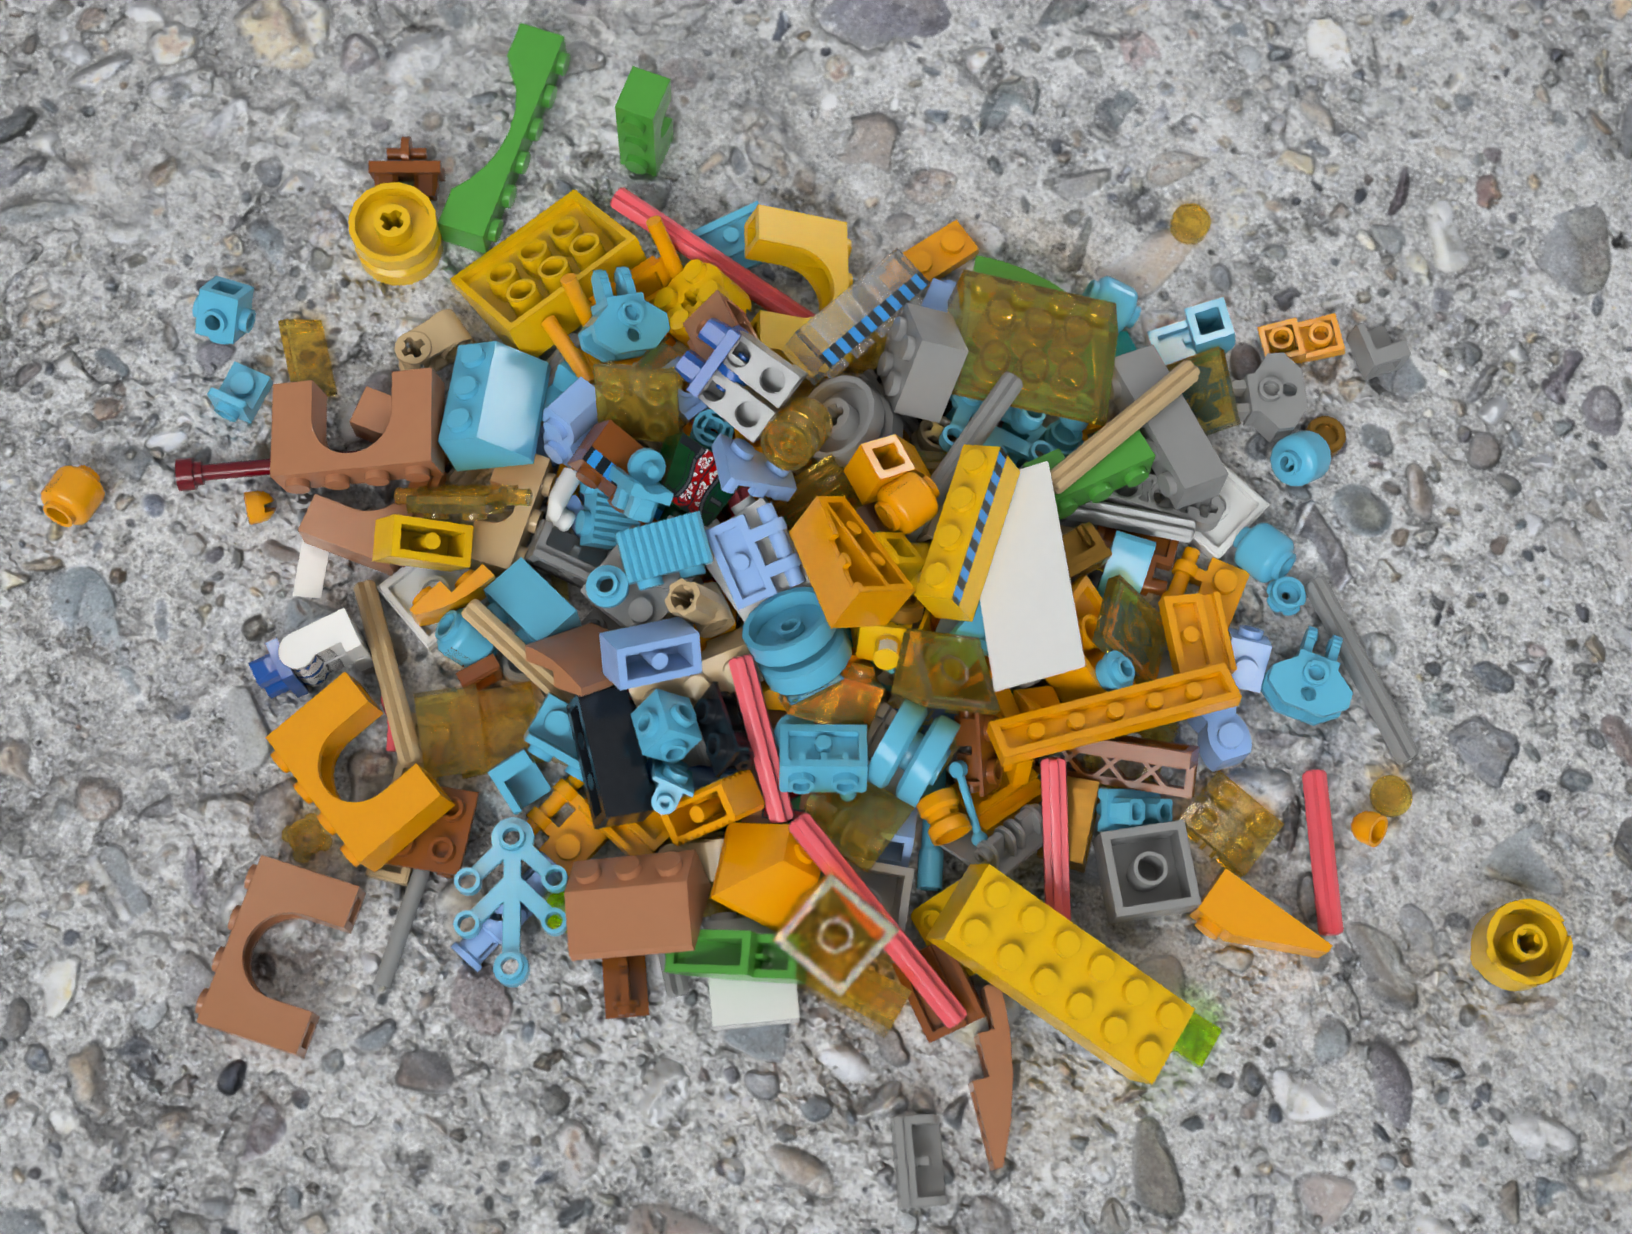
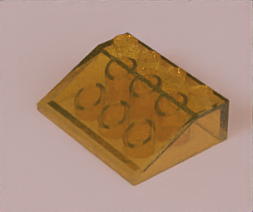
(1044, 336)

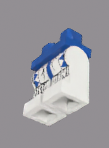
(311, 655)

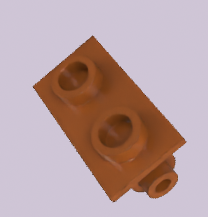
(983, 764)
(625, 987)

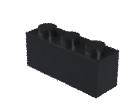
(610, 758)

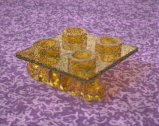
(639, 399)
(505, 719)
(1230, 824)
(861, 826)

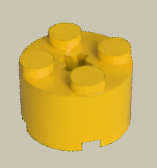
(691, 289)
(1541, 936)

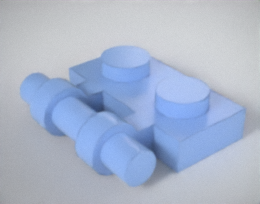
(742, 561)

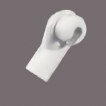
(559, 498)

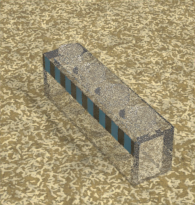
(855, 317)

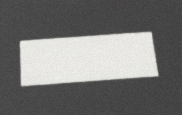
(1029, 590)

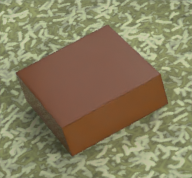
(482, 673)

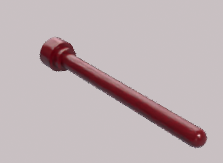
(194, 473)

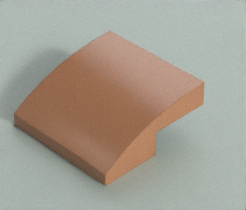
(573, 658)

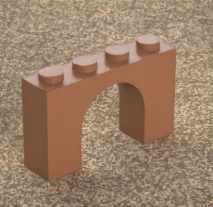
(404, 450)
(349, 530)
(273, 895)

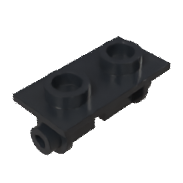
(717, 719)

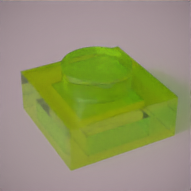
(1197, 1040)

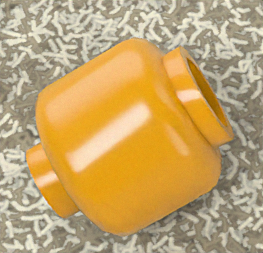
(72, 495)
(907, 503)

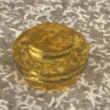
(1391, 796)

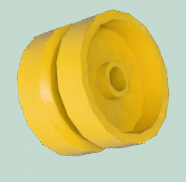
(396, 233)

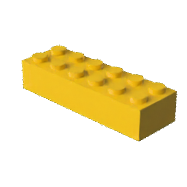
(1060, 973)

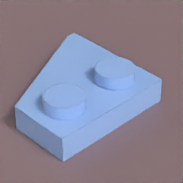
(744, 466)

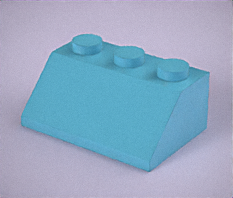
(493, 407)

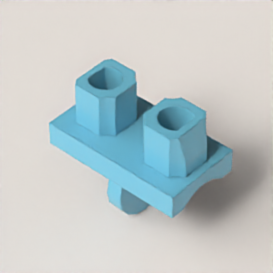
(640, 489)
(1131, 808)

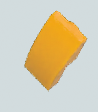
(1303, 340)
(435, 602)

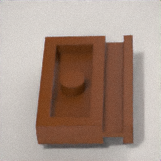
(957, 980)

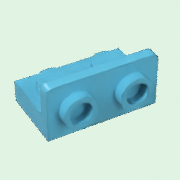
(552, 735)
(823, 758)

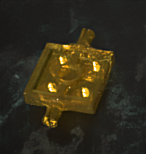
(469, 500)

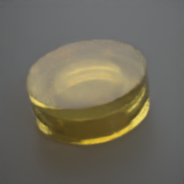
(1190, 223)

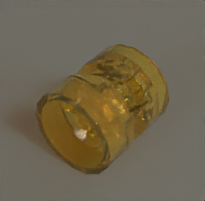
(796, 433)

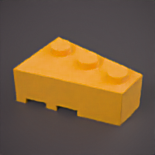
(848, 565)

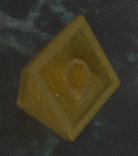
(944, 672)
(834, 933)

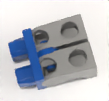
(740, 378)

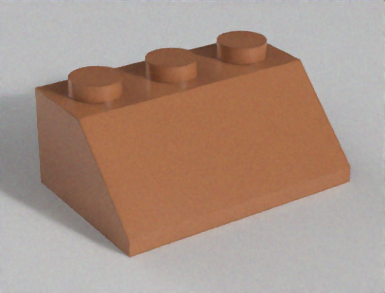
(635, 905)

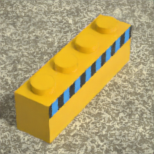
(967, 533)

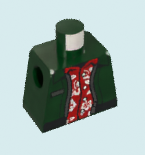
(692, 480)

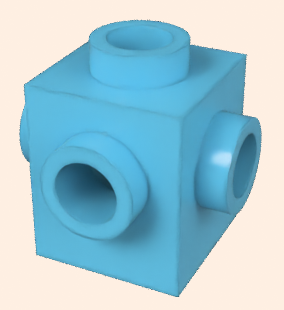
(224, 310)
(666, 726)

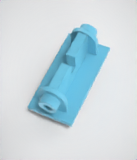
(670, 783)

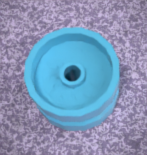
(795, 642)
(913, 752)

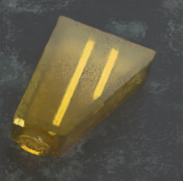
(870, 999)

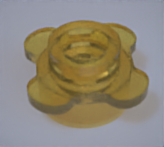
(294, 836)

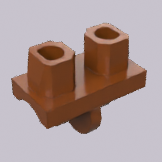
(424, 174)

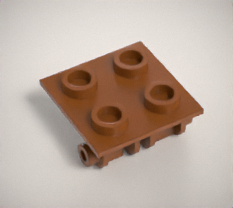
(445, 842)

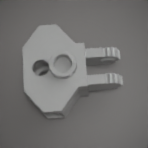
(1272, 397)

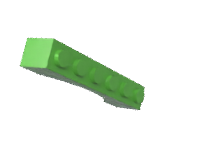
(477, 205)

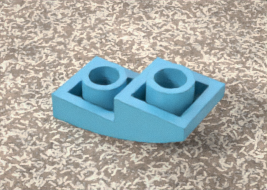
(1130, 559)

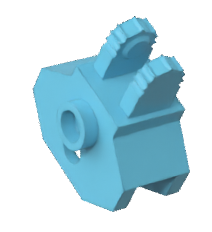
(621, 324)
(1308, 683)

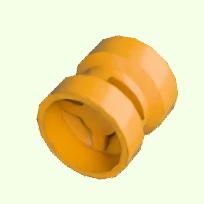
(943, 815)

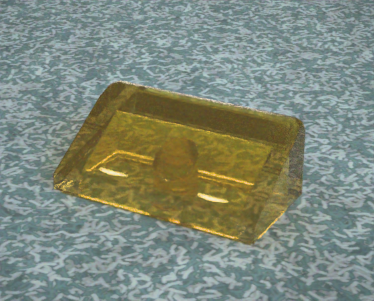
(307, 353)

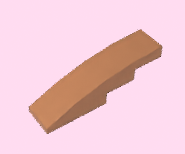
(993, 1093)

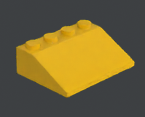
(520, 277)

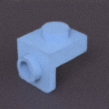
(1251, 656)

